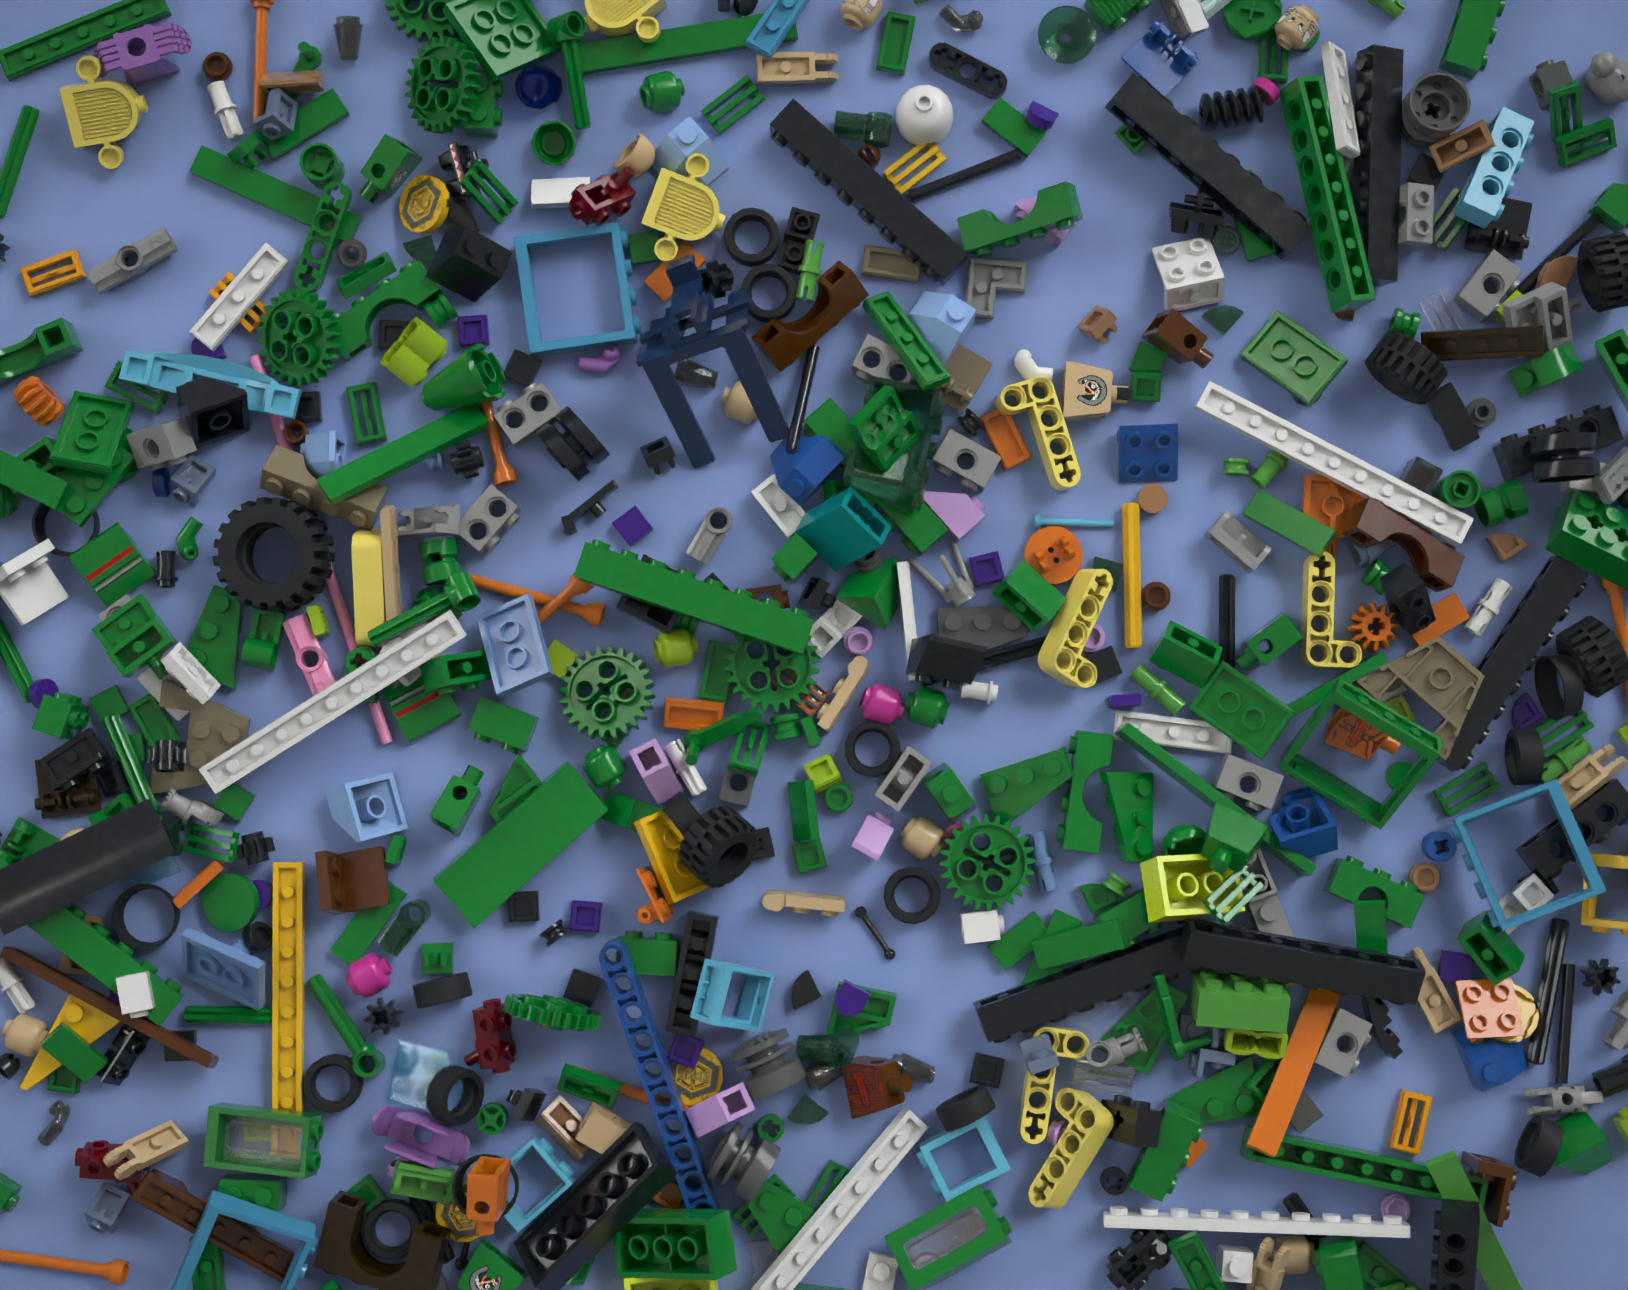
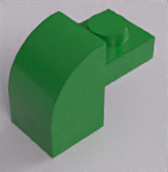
(1545, 369)

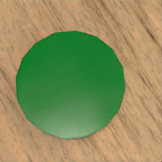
(230, 901)

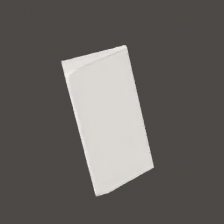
(554, 192)

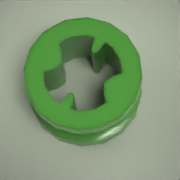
(1236, 467)
(1116, 884)

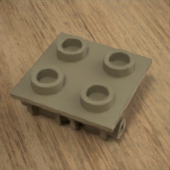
(966, 374)

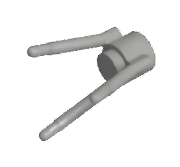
(959, 589)

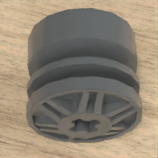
(1434, 109)
(767, 1064)
(742, 1162)

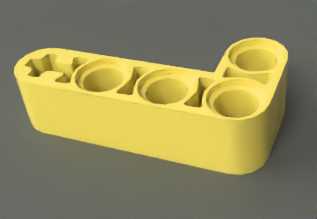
(1043, 434)
(367, 583)
(1325, 611)
(1072, 629)
(1045, 1083)
(1052, 1185)

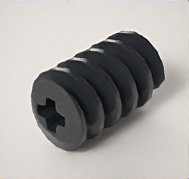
(1230, 107)

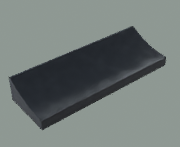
(81, 865)
(594, 1209)

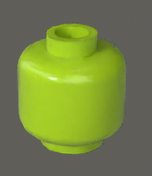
(675, 648)

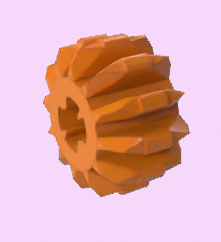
(38, 401)
(1366, 617)

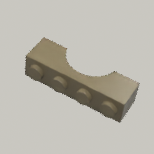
(288, 477)

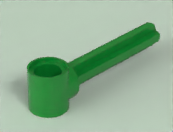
(567, 31)
(458, 593)
(346, 1028)

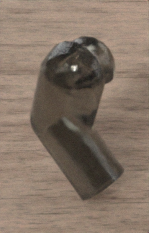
(962, 23)
(56, 1126)

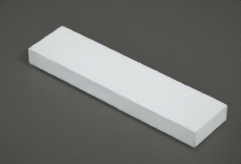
(1340, 100)
(239, 297)
(907, 607)
(1176, 731)

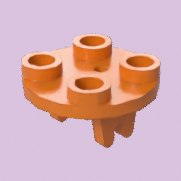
(1065, 548)

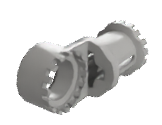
(185, 808)
(1117, 1049)

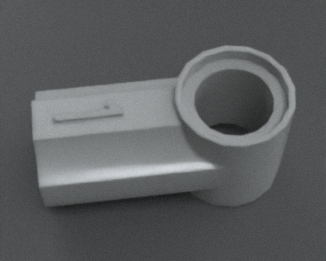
(708, 538)

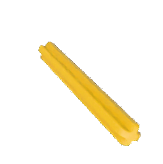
(1132, 575)

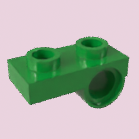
(264, 640)

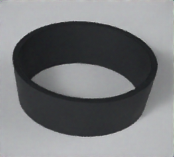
(39, 532)
(1547, 686)
(118, 918)
(457, 1184)

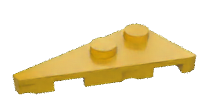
(84, 1020)

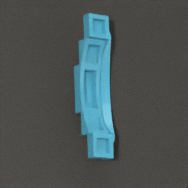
(169, 370)

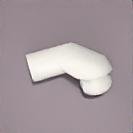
(1028, 368)

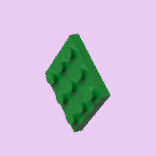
(502, 33)

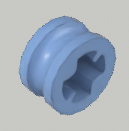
(436, 461)

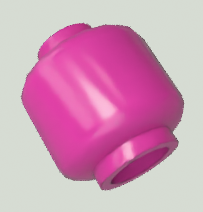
(881, 704)
(369, 975)

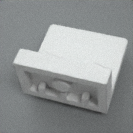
(1189, 274)
(30, 584)
(186, 672)

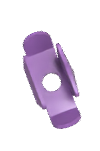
(150, 65)
(401, 1126)

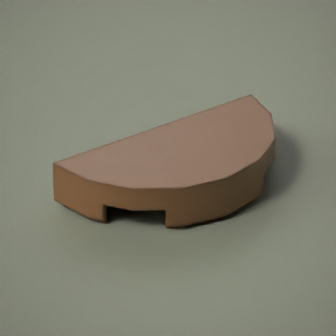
(1557, 271)

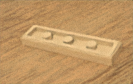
(390, 559)

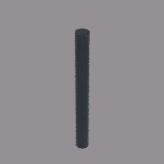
(964, 175)
(1573, 240)
(802, 399)
(1565, 1023)

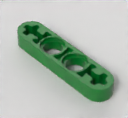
(317, 234)

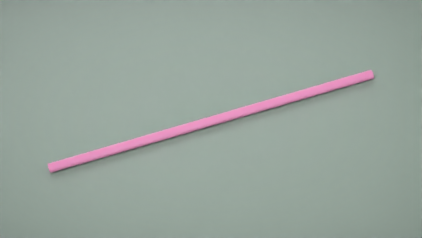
(332, 583)

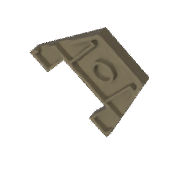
(1438, 678)
(210, 733)

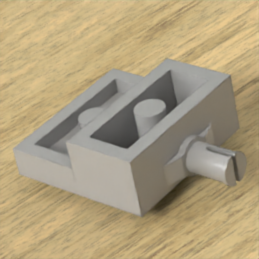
(1545, 307)

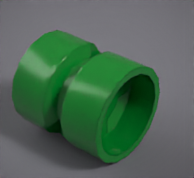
(321, 165)
(1458, 489)
(1506, 501)
(437, 571)

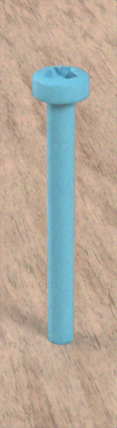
(1038, 521)

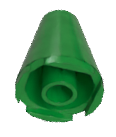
(466, 381)

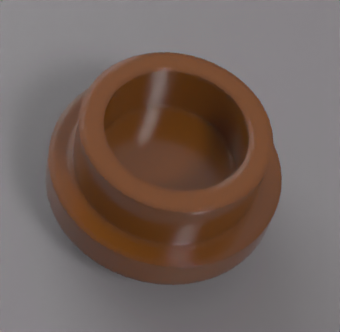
(217, 66)
(1155, 596)

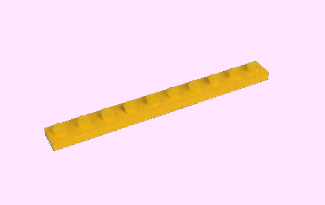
(288, 985)

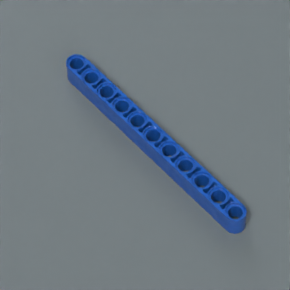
(654, 1083)

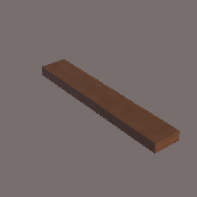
(226, 1233)

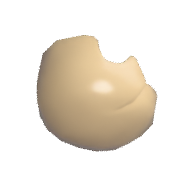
(637, 155)

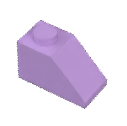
(955, 511)
(873, 835)

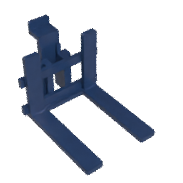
(668, 345)

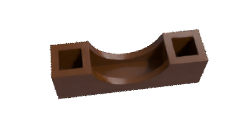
(837, 295)
(1431, 559)

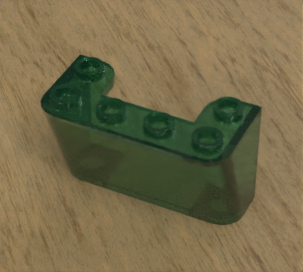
(905, 480)

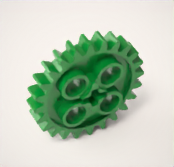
(414, 21)
(442, 62)
(299, 337)
(745, 667)
(590, 674)
(974, 886)
(552, 1012)

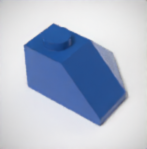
(805, 471)
(1305, 824)
(1490, 1061)

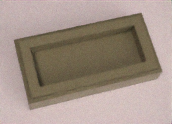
(889, 264)

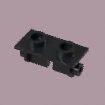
(130, 1045)

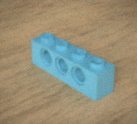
(1474, 203)

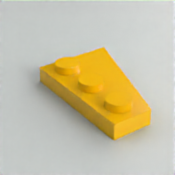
(662, 843)

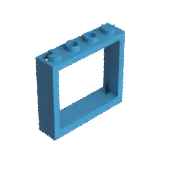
(628, 295)
(1572, 834)
(256, 1215)

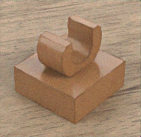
(1097, 323)

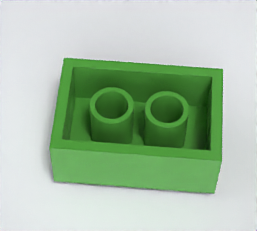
(1238, 1002)

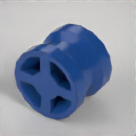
(1433, 843)

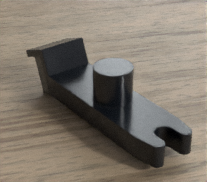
(592, 504)

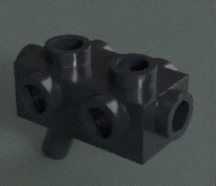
(1145, 1252)

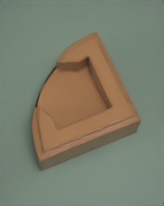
(1505, 545)

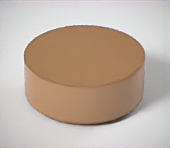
(1152, 499)
(1424, 876)

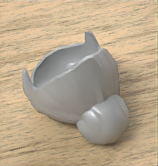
(1604, 78)

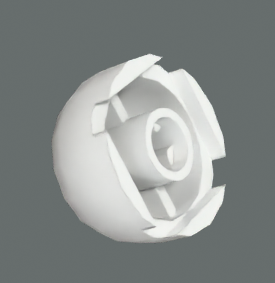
(924, 115)

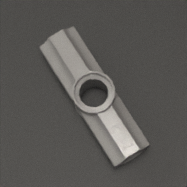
(115, 269)

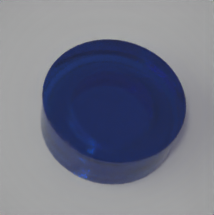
(161, 482)

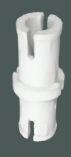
(1488, 607)

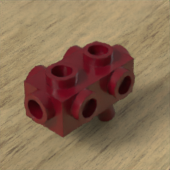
(603, 198)
(493, 1038)
(92, 1165)

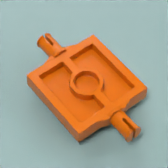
(1328, 504)

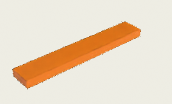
(1293, 1071)

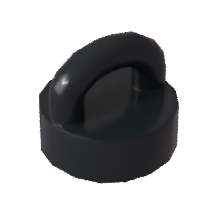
(257, 936)

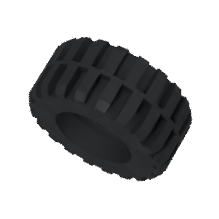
(237, 548)

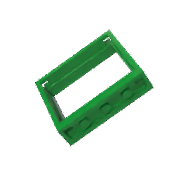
(1385, 720)

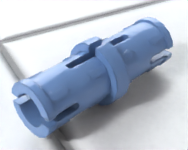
(1043, 864)

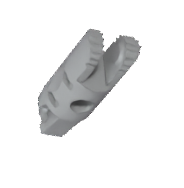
(1575, 1100)

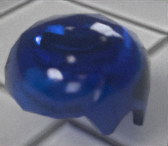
(538, 86)

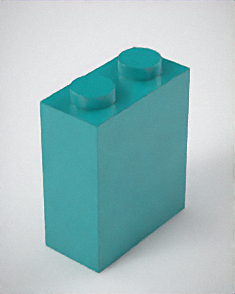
(843, 528)

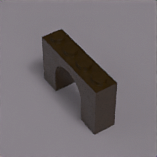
(345, 1255)

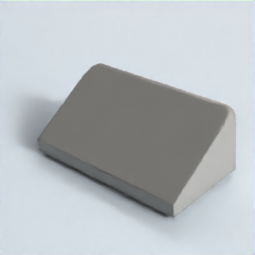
(1185, 18)

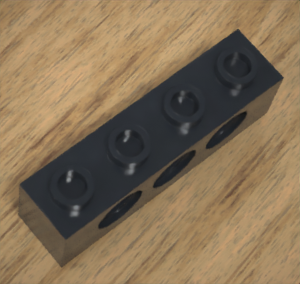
(1515, 462)
(1536, 850)
(696, 946)
(1455, 1245)

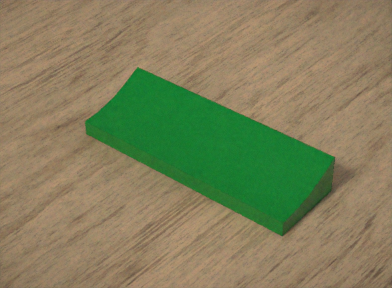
(521, 844)

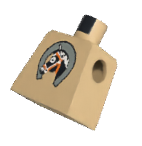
(1089, 392)

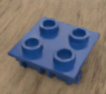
(1161, 58)
(1148, 452)

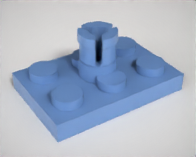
(514, 645)
(224, 967)

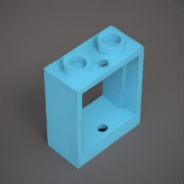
(713, 991)
(938, 1183)
(516, 1216)

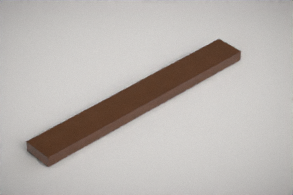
(109, 1006)

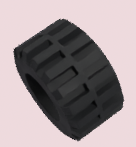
(1604, 271)
(1406, 367)
(1596, 655)
(719, 846)

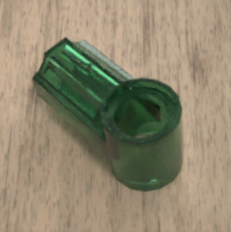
(870, 128)
(403, 927)
(831, 1048)

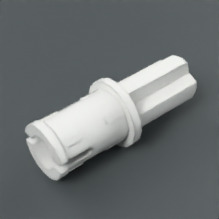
(225, 110)
(688, 772)
(14, 988)

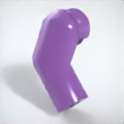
(603, 362)

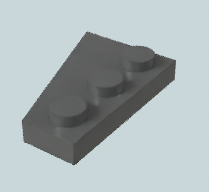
(980, 625)

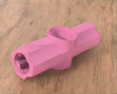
(303, 642)

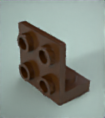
(352, 880)
(1501, 1182)

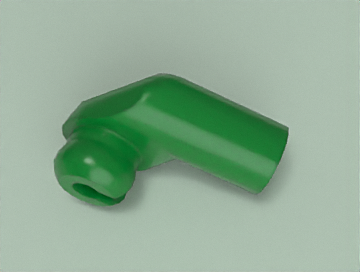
(186, 539)

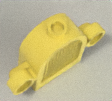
(624, 17)
(101, 111)
(682, 207)

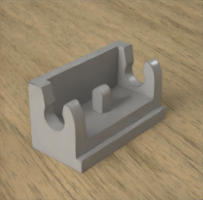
(430, 521)
(1238, 542)

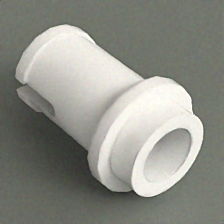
(980, 691)

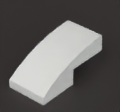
(832, 627)
(1524, 897)

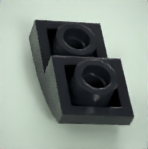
(800, 227)
(1452, 417)
(1376, 1013)

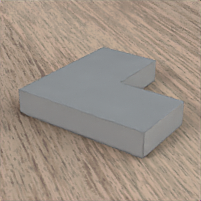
(989, 276)

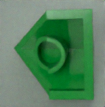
(873, 593)
(1583, 1145)

